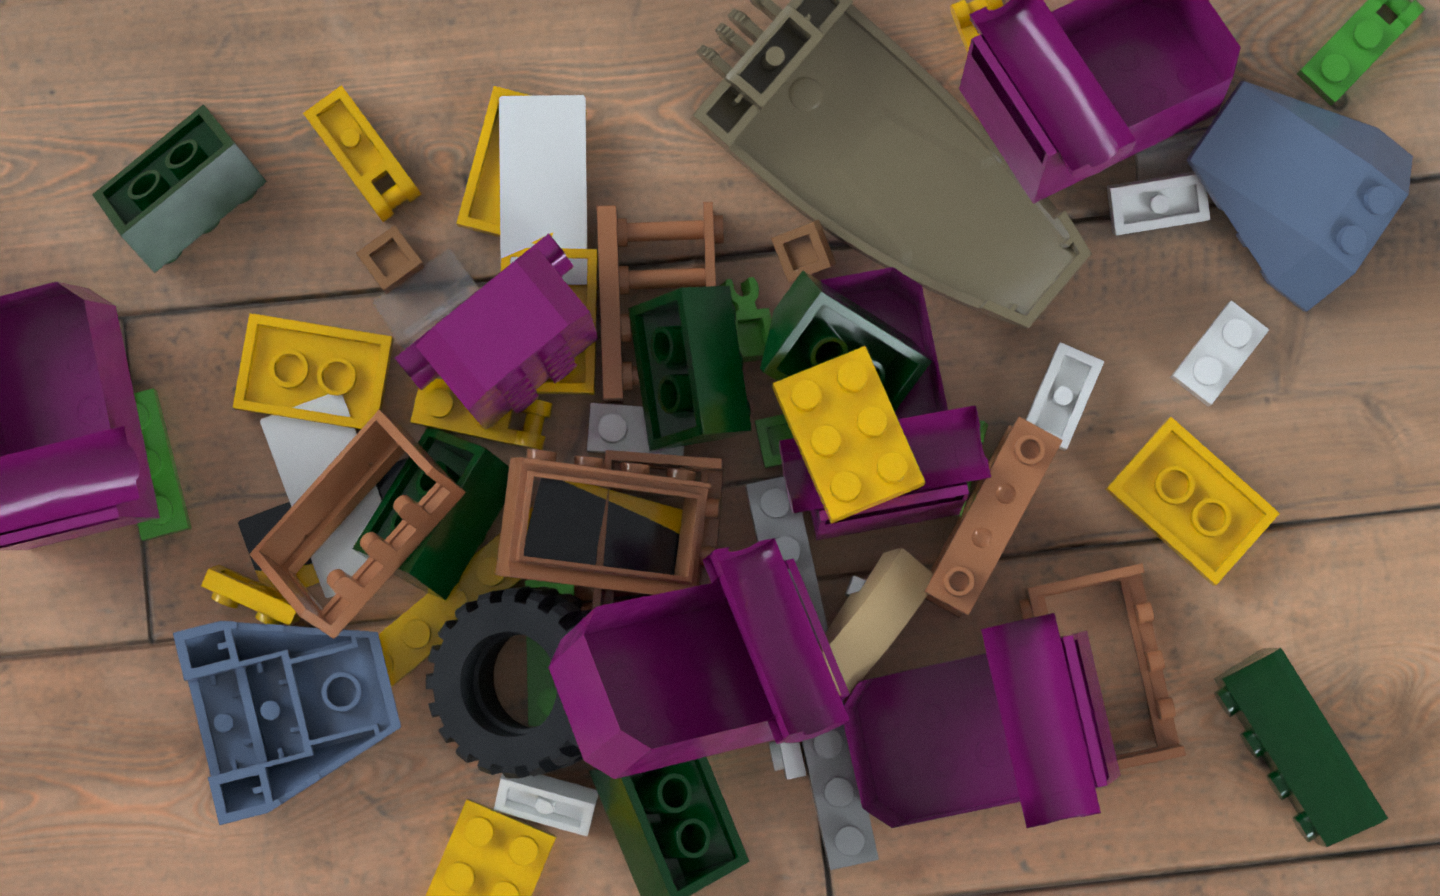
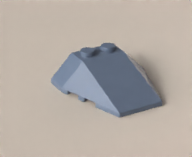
(1301, 187)
(282, 707)

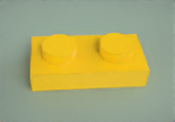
(235, 589)

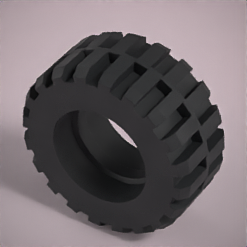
(466, 687)

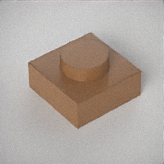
(803, 249)
(390, 259)

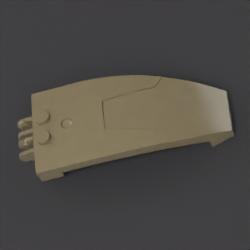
(885, 158)

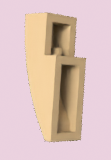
(876, 614)

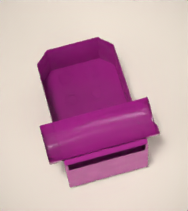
(1093, 81)
(507, 337)
(67, 420)
(941, 439)
(700, 668)
(986, 731)

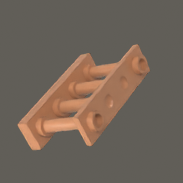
(619, 280)
(990, 517)

